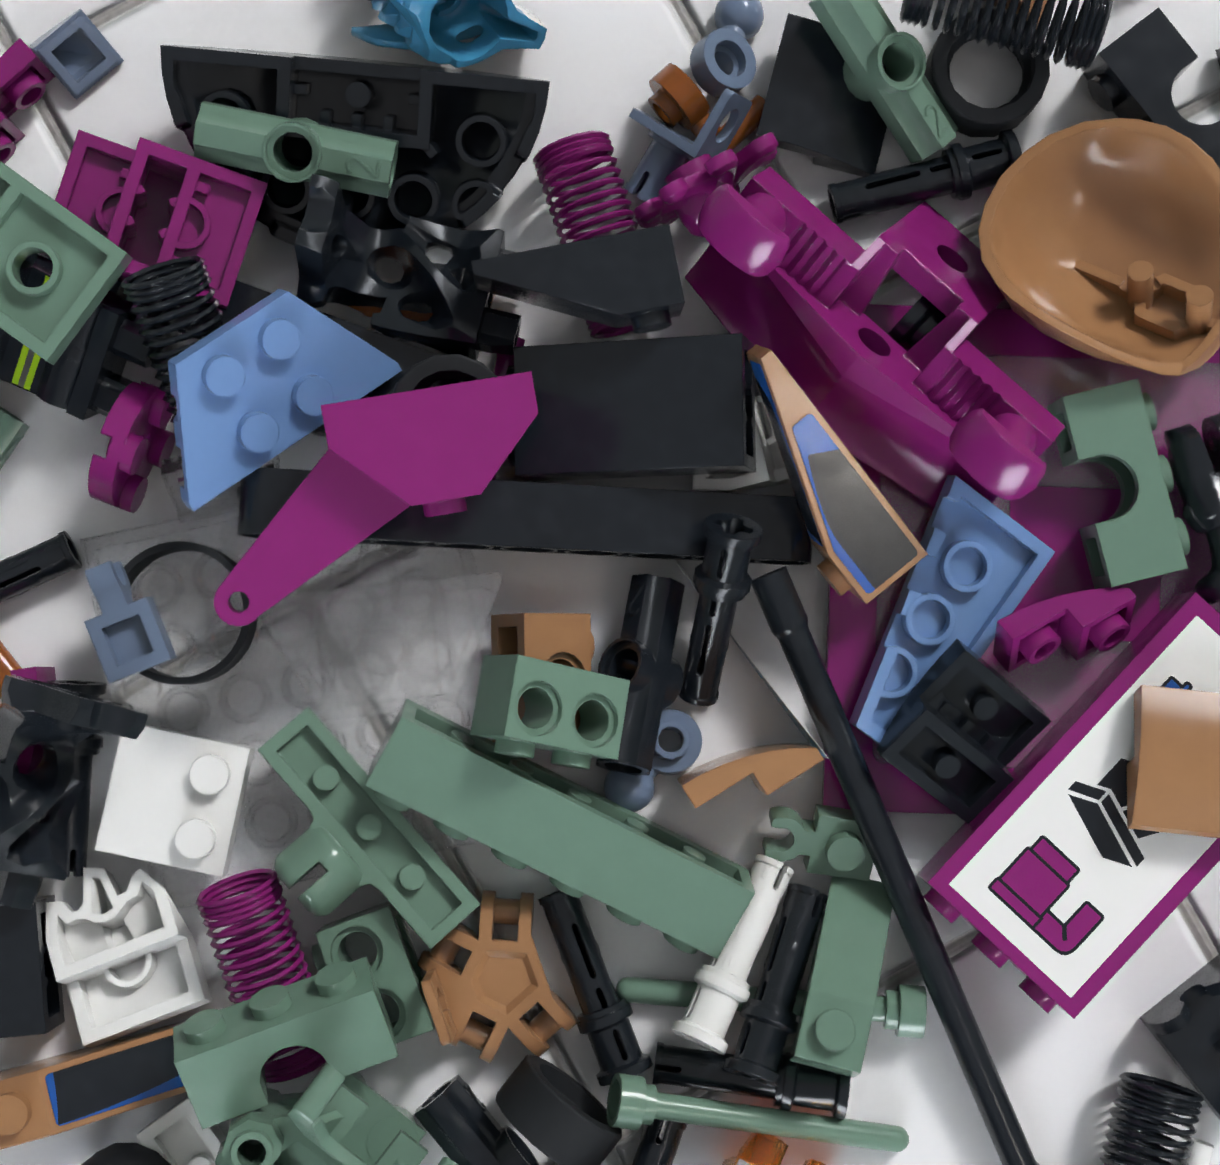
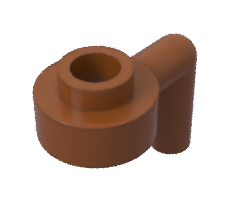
(680, 101)

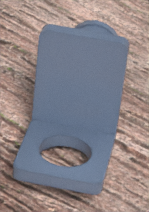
(671, 148)

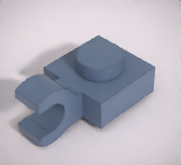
(128, 633)

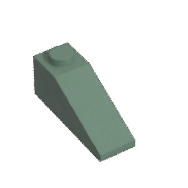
(844, 977)

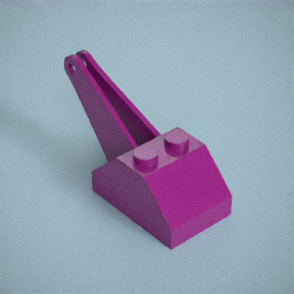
(380, 460)

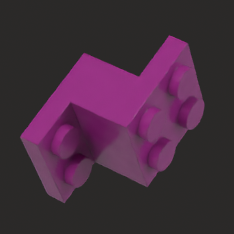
(163, 206)

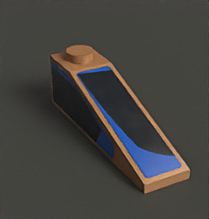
(841, 506)
(87, 1085)

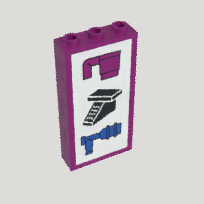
(1051, 858)

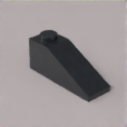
(599, 279)

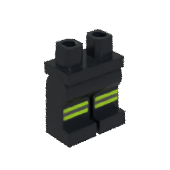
(91, 368)

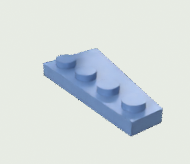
(968, 581)

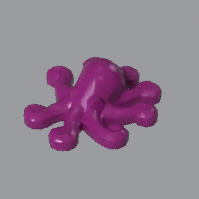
(698, 178)

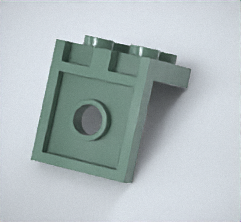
(81, 276)

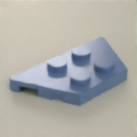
(262, 389)

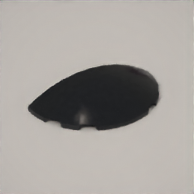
(454, 127)

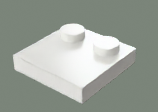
(175, 800)

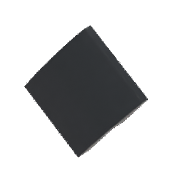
(814, 109)
(961, 731)

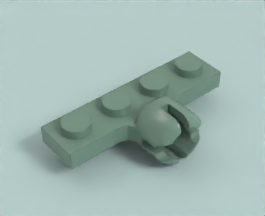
(358, 837)

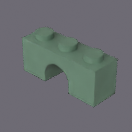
(1115, 430)
(226, 1049)

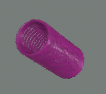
(570, 157)
(261, 894)

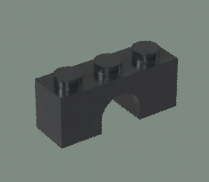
(1138, 75)

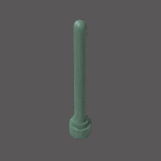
(898, 1009)
(637, 1103)

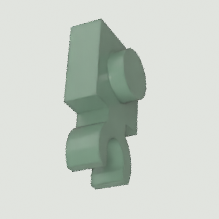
(828, 842)

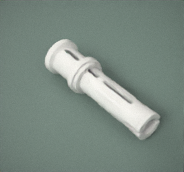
(724, 982)

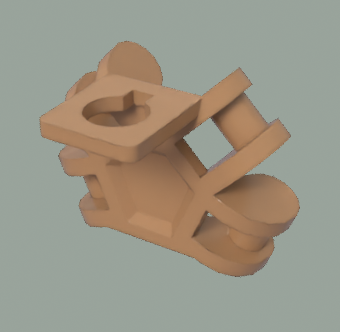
(497, 982)

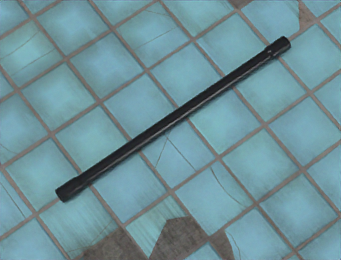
(790, 626)

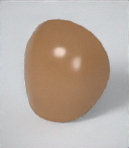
(1112, 243)

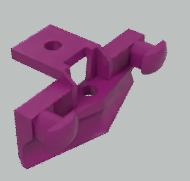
(912, 414)

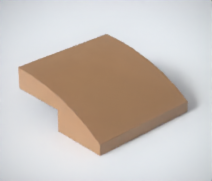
(1175, 762)
(766, 765)

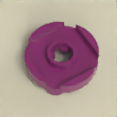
(136, 444)

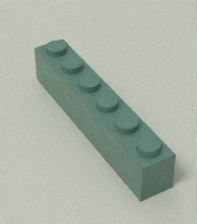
(559, 830)

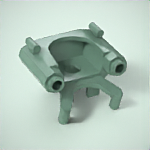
(327, 1124)

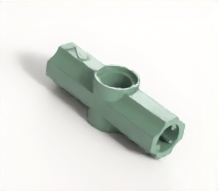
(903, 92)
(255, 143)

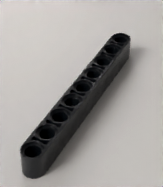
(562, 520)

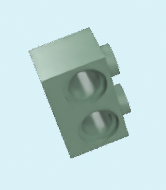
(551, 701)
(394, 967)

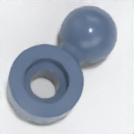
(724, 55)
(636, 791)

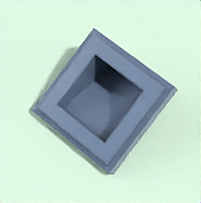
(77, 53)

